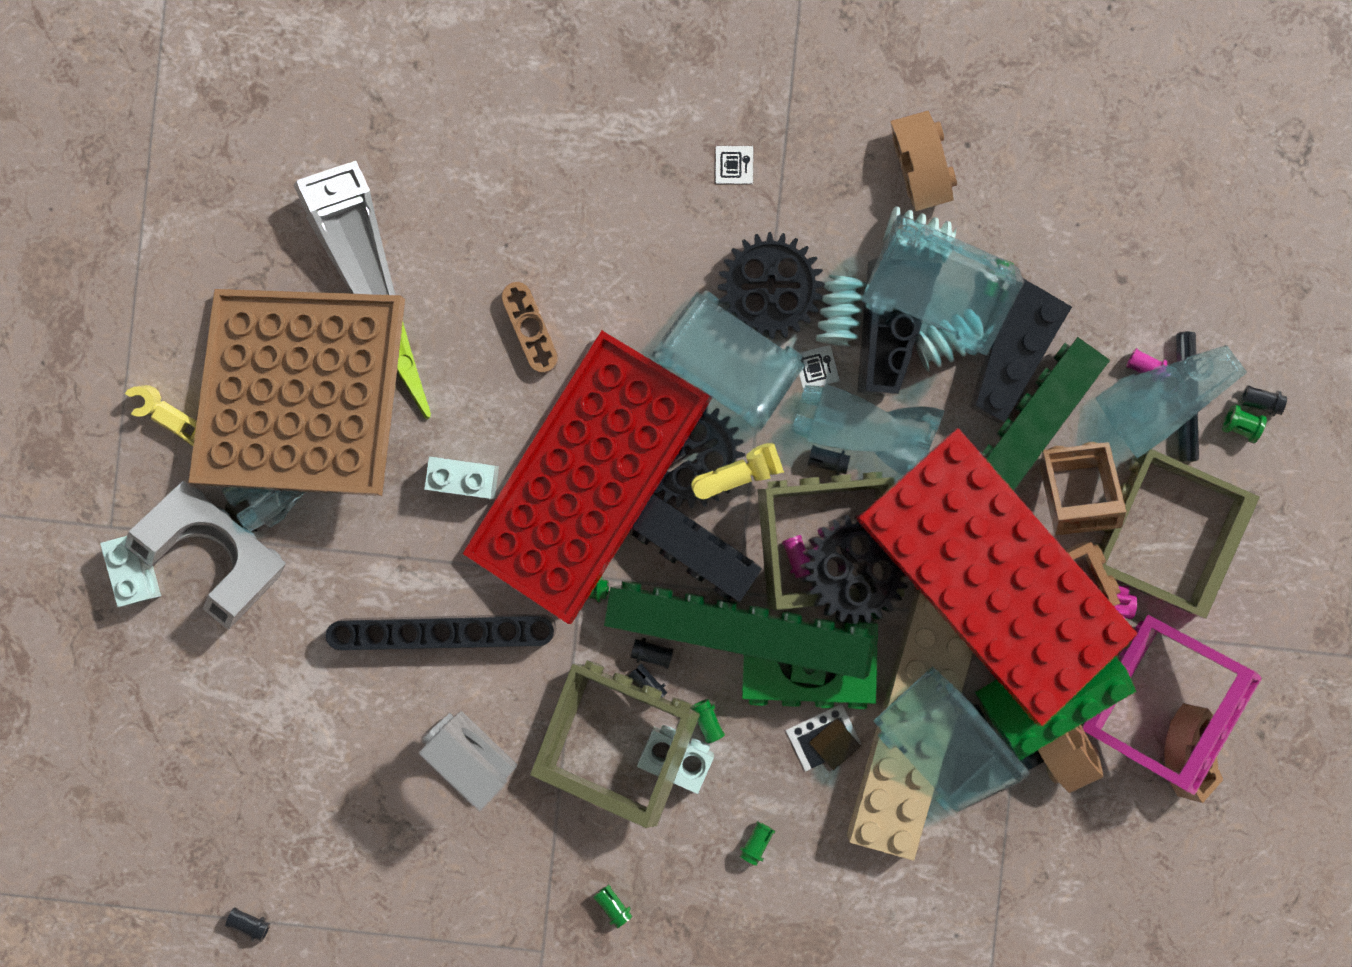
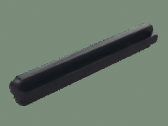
(1189, 431)

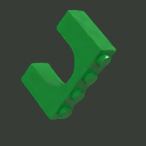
(766, 681)
(1021, 732)

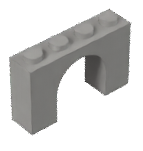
(188, 514)
(467, 758)

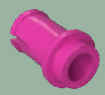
(1142, 362)
(794, 549)

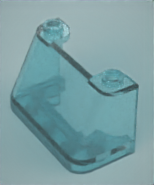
(943, 283)
(728, 360)
(949, 743)

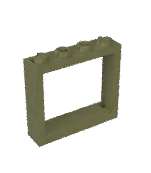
(840, 483)
(1224, 547)
(559, 727)

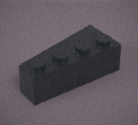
(885, 348)
(1017, 350)
(697, 548)

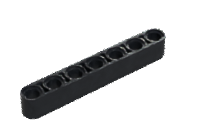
(426, 637)

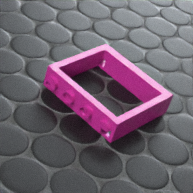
(1220, 724)

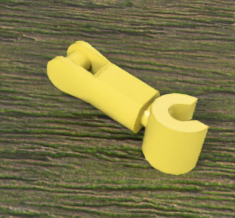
(162, 412)
(761, 464)

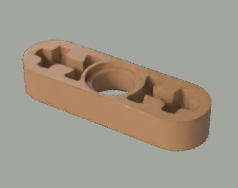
(512, 308)

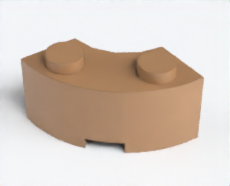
(923, 160)
(1181, 739)
(1072, 760)

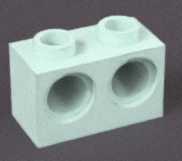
(461, 477)
(129, 575)
(687, 779)

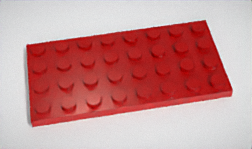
(587, 476)
(997, 577)

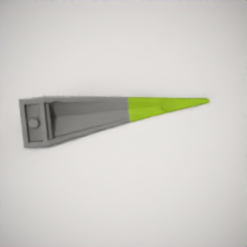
(346, 225)

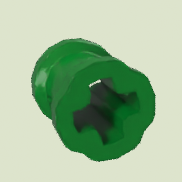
(1244, 423)

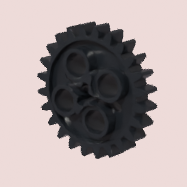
(769, 256)
(726, 447)
(835, 590)

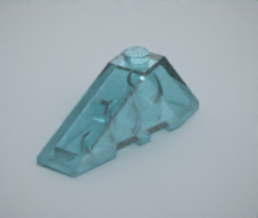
(1160, 401)

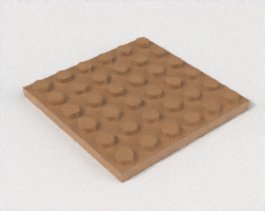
(298, 391)

